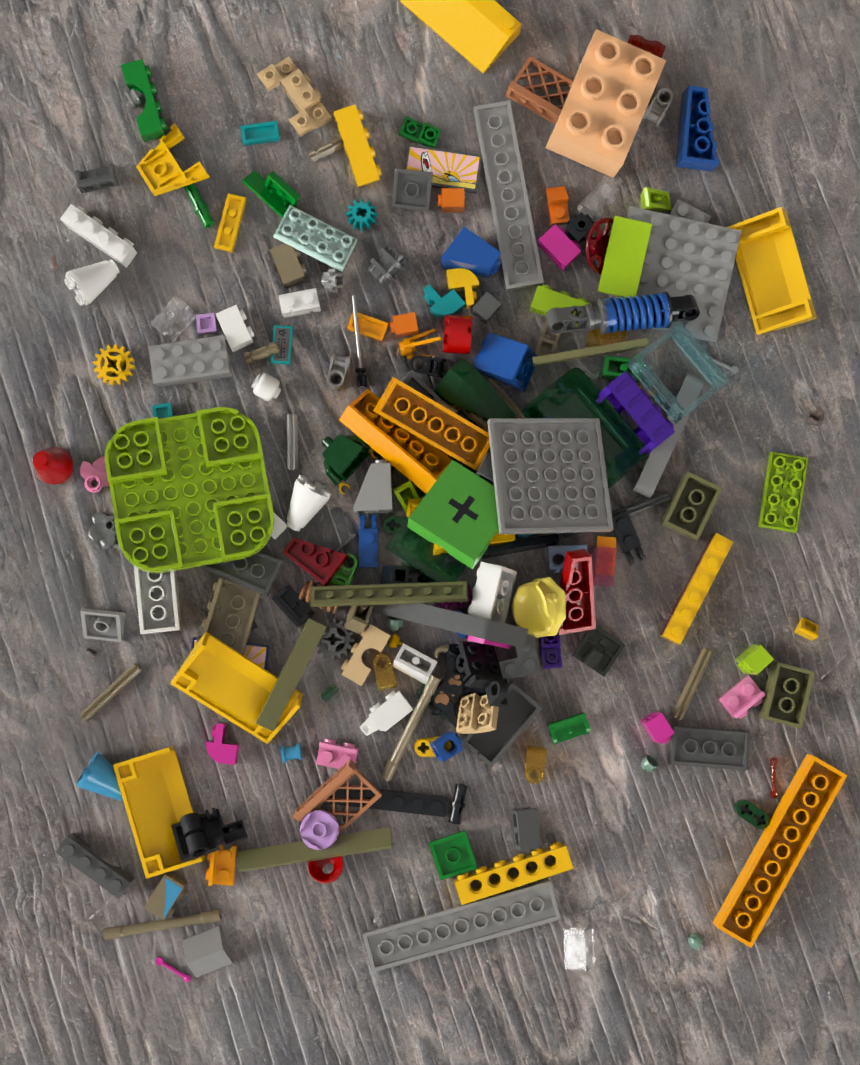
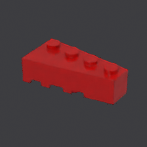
(579, 592)

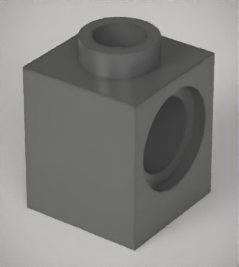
(486, 307)

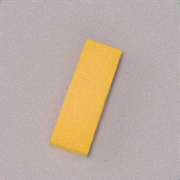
(230, 222)

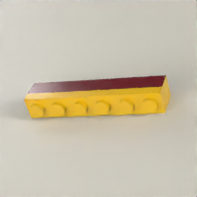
(696, 588)

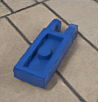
(368, 543)

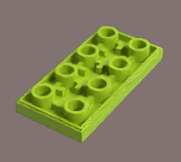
(624, 257)
(783, 492)

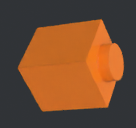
(452, 200)
(404, 325)

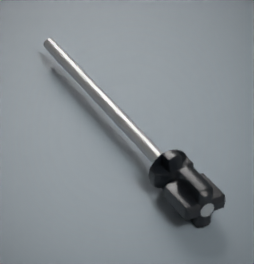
(361, 378)

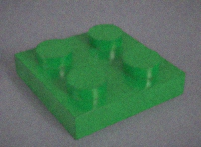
(453, 855)

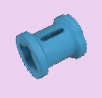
(291, 753)

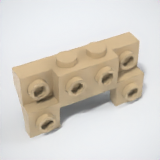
(302, 95)

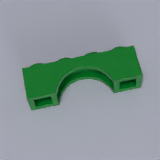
(149, 121)

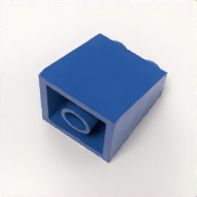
(471, 253)
(505, 361)

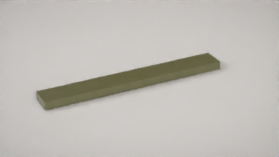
(389, 594)
(299, 852)

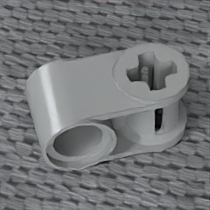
(657, 109)
(339, 367)

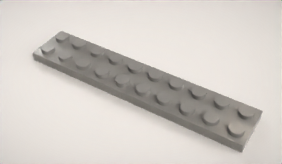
(508, 195)
(461, 925)

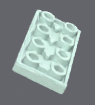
(315, 238)

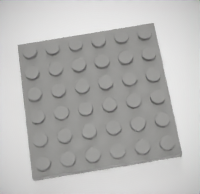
(688, 260)
(549, 475)

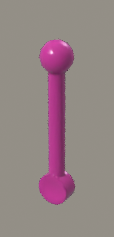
(160, 961)

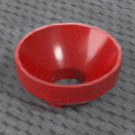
(316, 869)

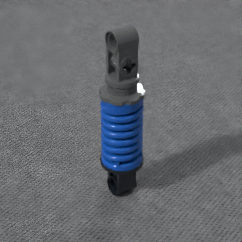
(624, 313)

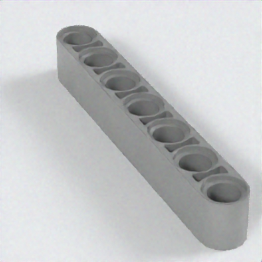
(658, 457)

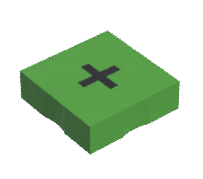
(458, 514)

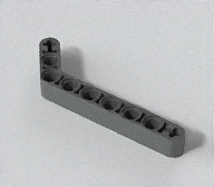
(456, 622)

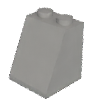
(376, 490)

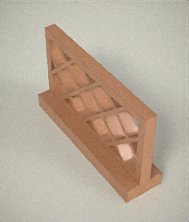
(526, 96)
(330, 786)

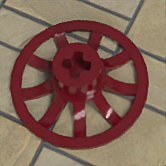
(597, 246)

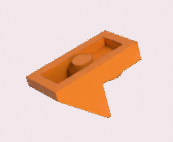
(557, 205)

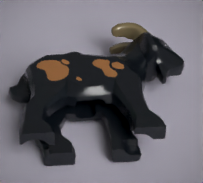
(451, 685)

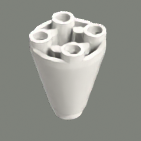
(91, 280)
(305, 502)

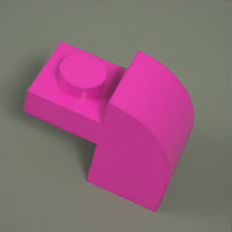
(218, 749)

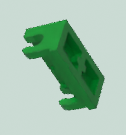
(568, 728)

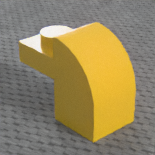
(463, 280)

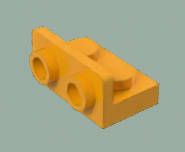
(222, 866)

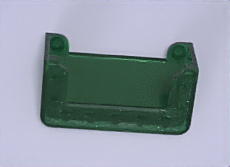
(577, 397)

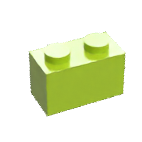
(753, 659)

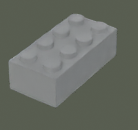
(190, 361)

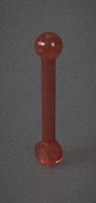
(773, 793)

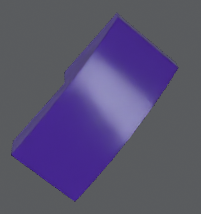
(551, 652)

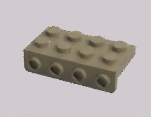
(231, 614)

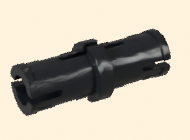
(457, 804)

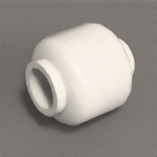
(266, 387)

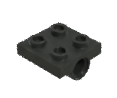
(598, 650)

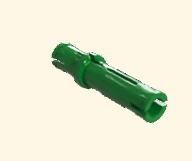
(200, 207)

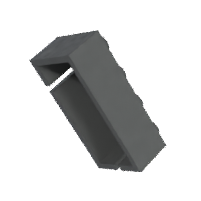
(510, 724)

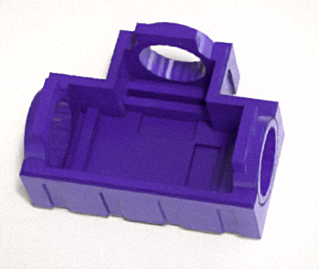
(627, 396)

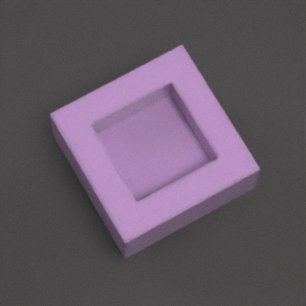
(206, 323)

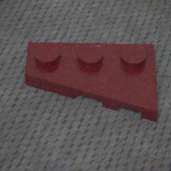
(315, 559)

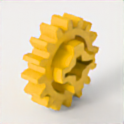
(120, 360)

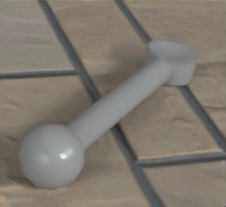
(733, 370)

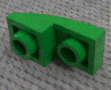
(420, 133)

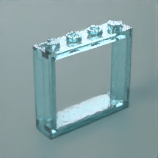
(696, 356)

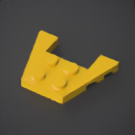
(162, 170)

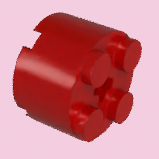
(457, 334)

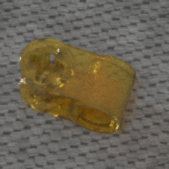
(384, 675)
(535, 760)

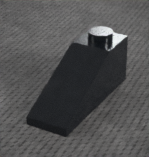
(401, 574)

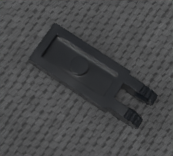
(627, 536)

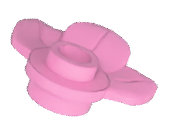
(93, 472)

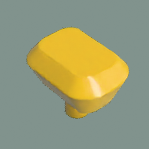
(394, 641)

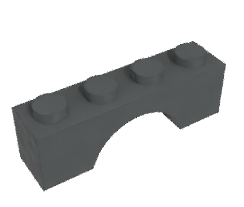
(83, 858)

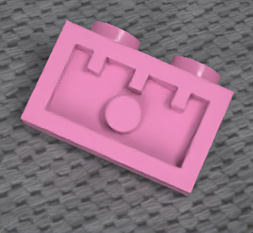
(742, 697)
(334, 754)

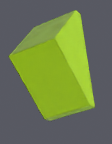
(655, 200)
(404, 493)

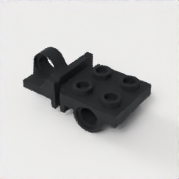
(482, 671)
(204, 833)

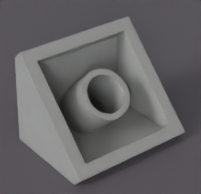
(103, 624)
(206, 952)

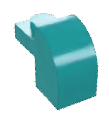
(448, 305)

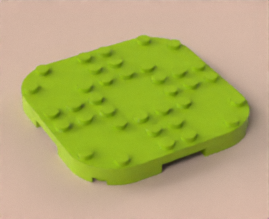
(189, 490)

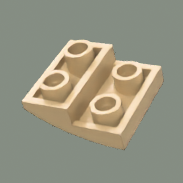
(476, 715)

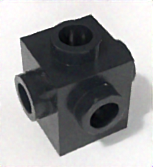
(579, 227)

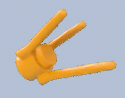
(408, 346)

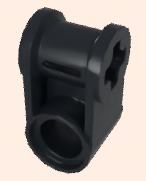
(428, 365)

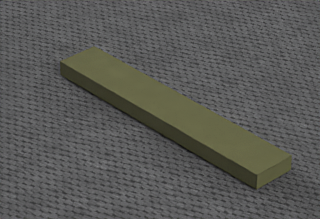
(590, 352)
(290, 674)

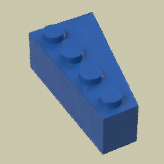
(695, 138)

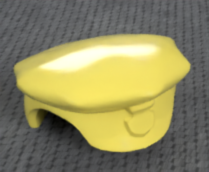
(540, 607)

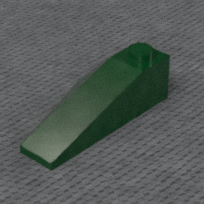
(470, 391)

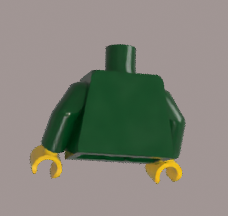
(343, 457)

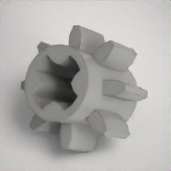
(332, 280)

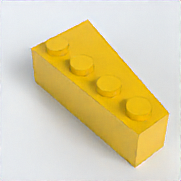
(357, 146)

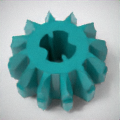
(358, 220)

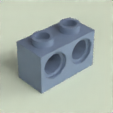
(560, 550)

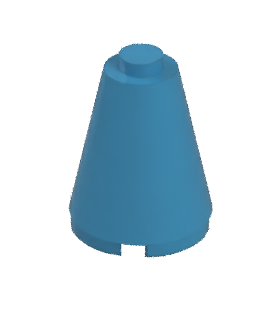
(100, 778)

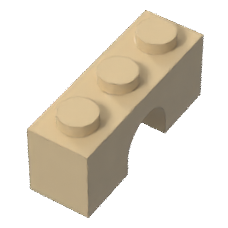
(355, 668)

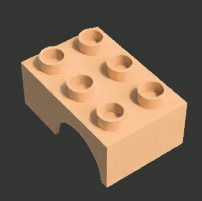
(605, 104)

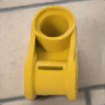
(428, 752)

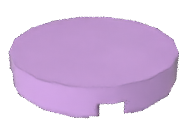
(319, 829)

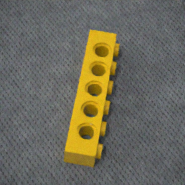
(524, 876)

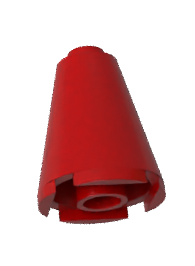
(53, 465)

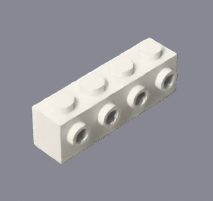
(102, 238)

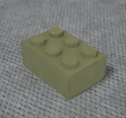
(691, 506)
(786, 694)

